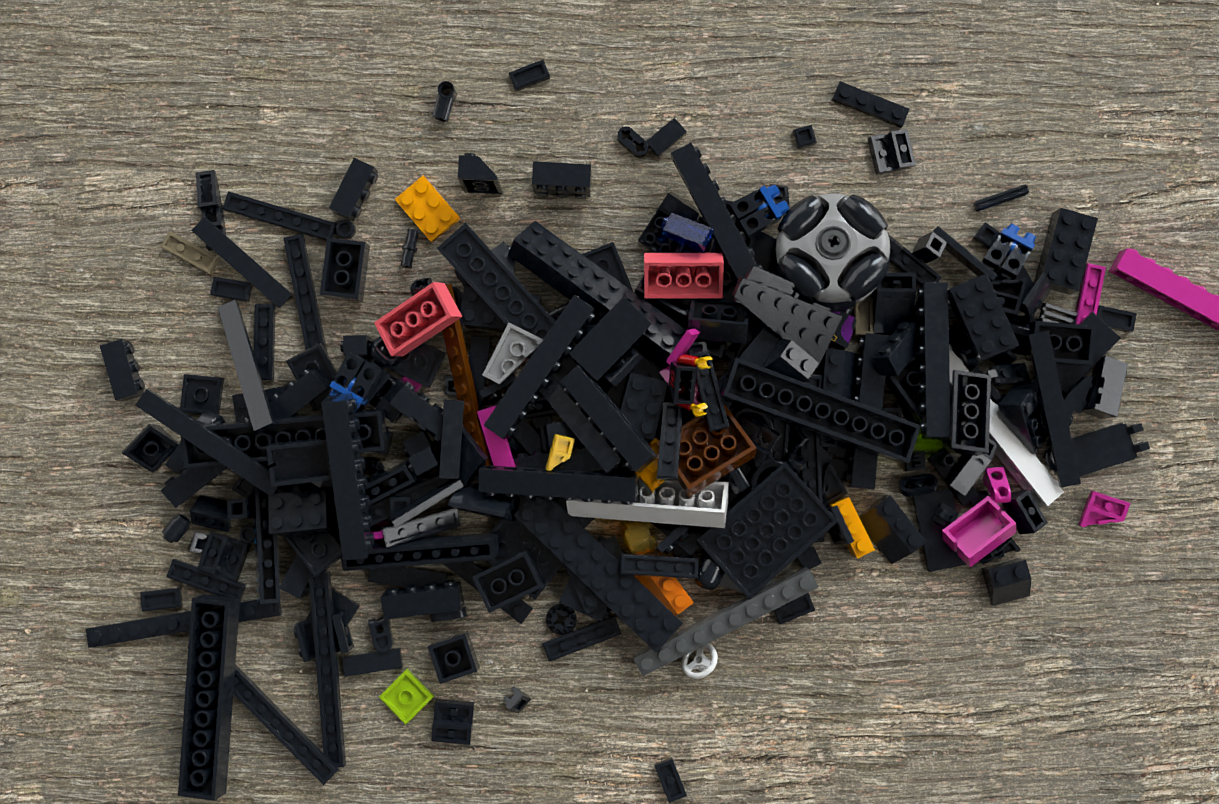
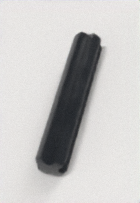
(1001, 197)

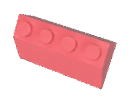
(683, 275)

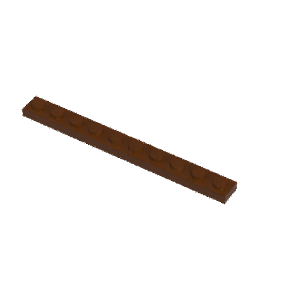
(464, 381)

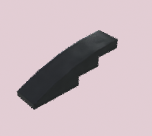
(210, 199)

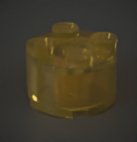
(637, 537)

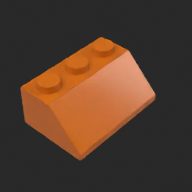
(667, 591)

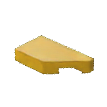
(560, 451)

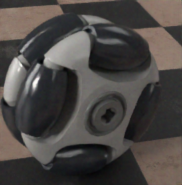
(821, 248)

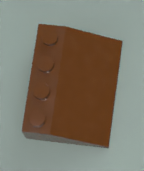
(710, 455)

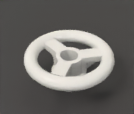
(700, 662)

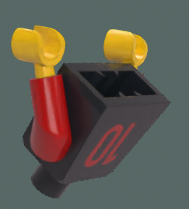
(683, 380)

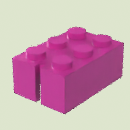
(979, 531)

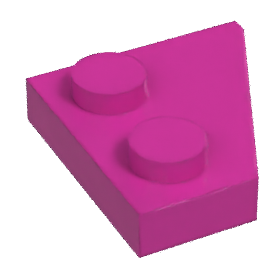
(1103, 509)

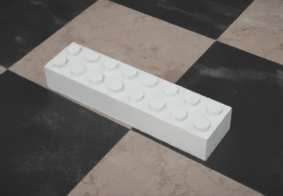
(664, 505)

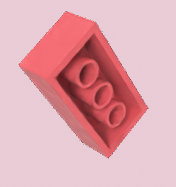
(418, 319)

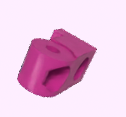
(998, 485)

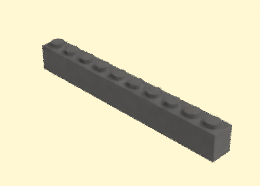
(727, 620)

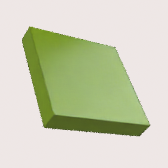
(406, 696)

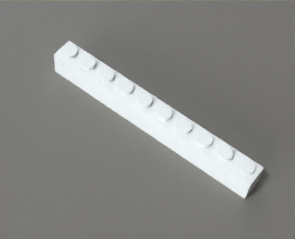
(1013, 454)

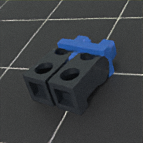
(758, 210)
(1012, 246)
(356, 377)

